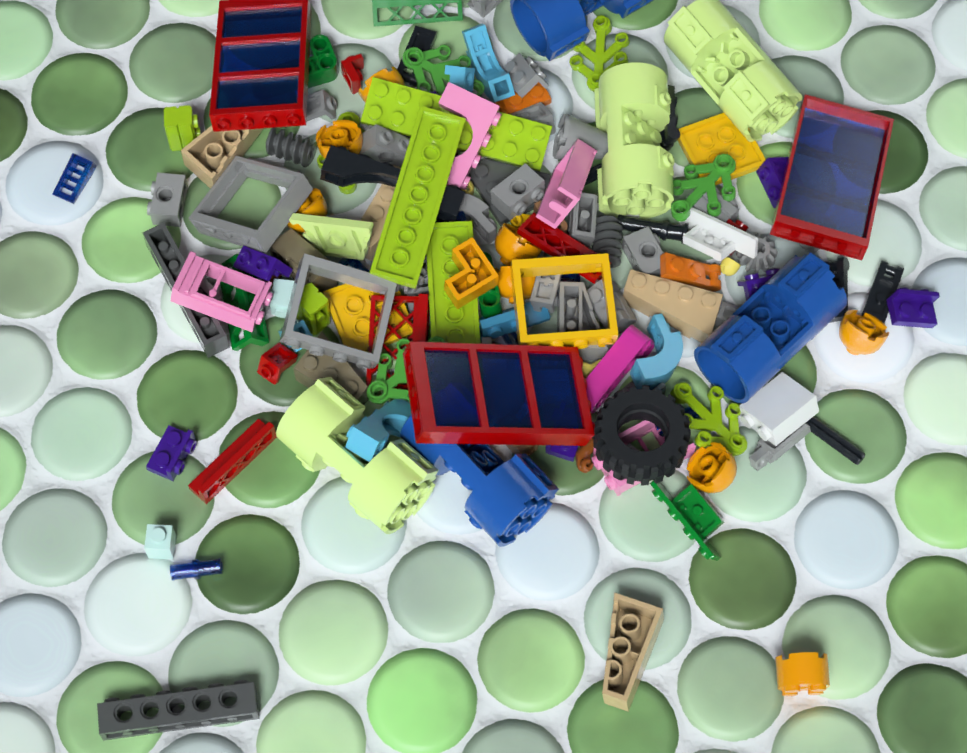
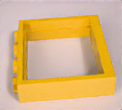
(557, 266)

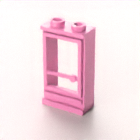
(566, 184)
(190, 278)
(628, 436)

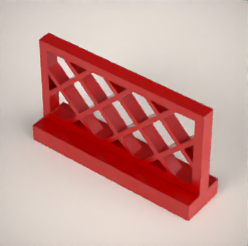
(420, 327)

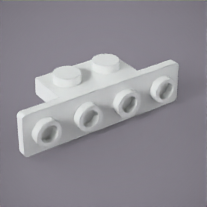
(717, 237)

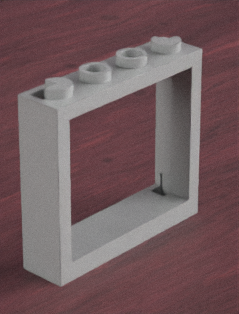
(206, 213)
(345, 275)

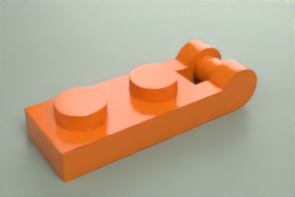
(690, 272)

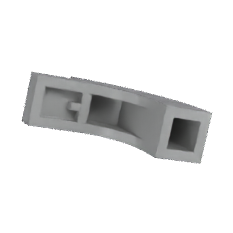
(478, 212)

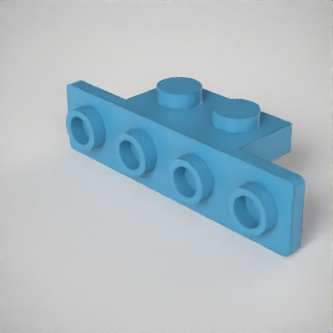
(506, 322)

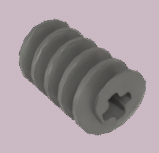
(290, 148)
(608, 239)

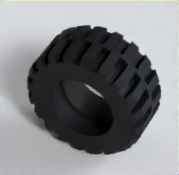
(648, 406)

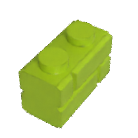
(180, 126)
(314, 309)

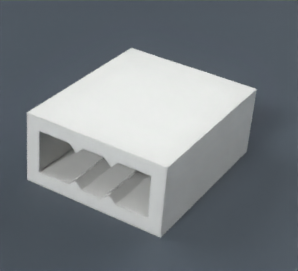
(779, 409)

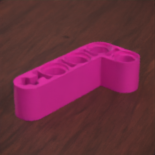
(616, 364)

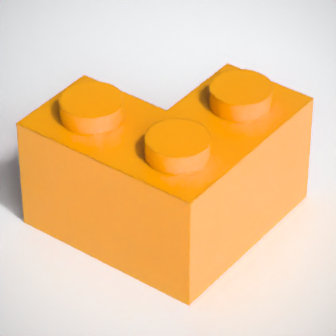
(475, 274)

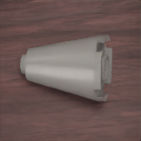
(574, 129)

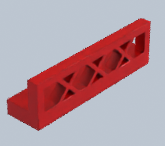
(555, 242)
(233, 460)

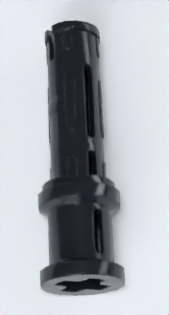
(664, 229)

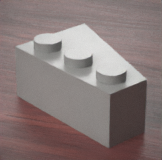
(577, 314)

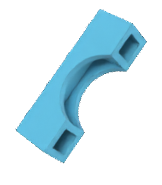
(372, 432)

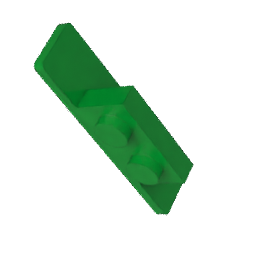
(694, 513)

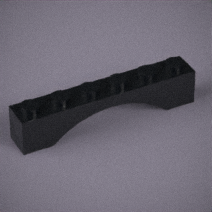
(348, 168)

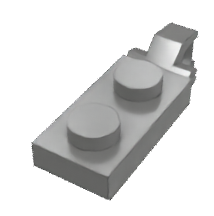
(768, 452)

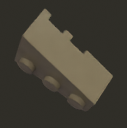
(290, 249)
(313, 367)

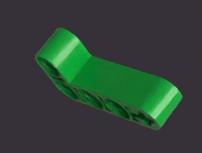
(319, 60)

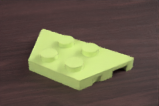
(336, 235)

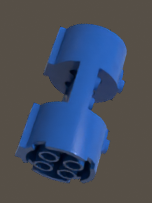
(560, 25)
(770, 327)
(504, 495)

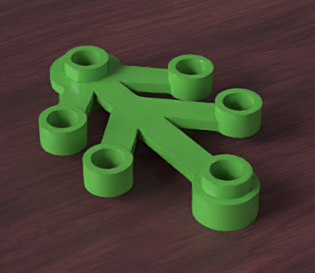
(436, 70)
(704, 185)
(399, 376)

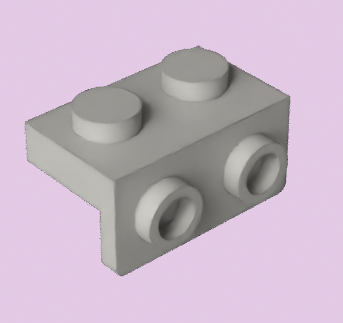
(524, 74)

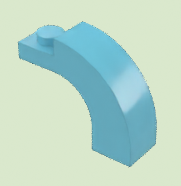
(487, 69)
(669, 349)

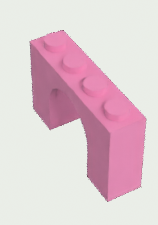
(481, 116)

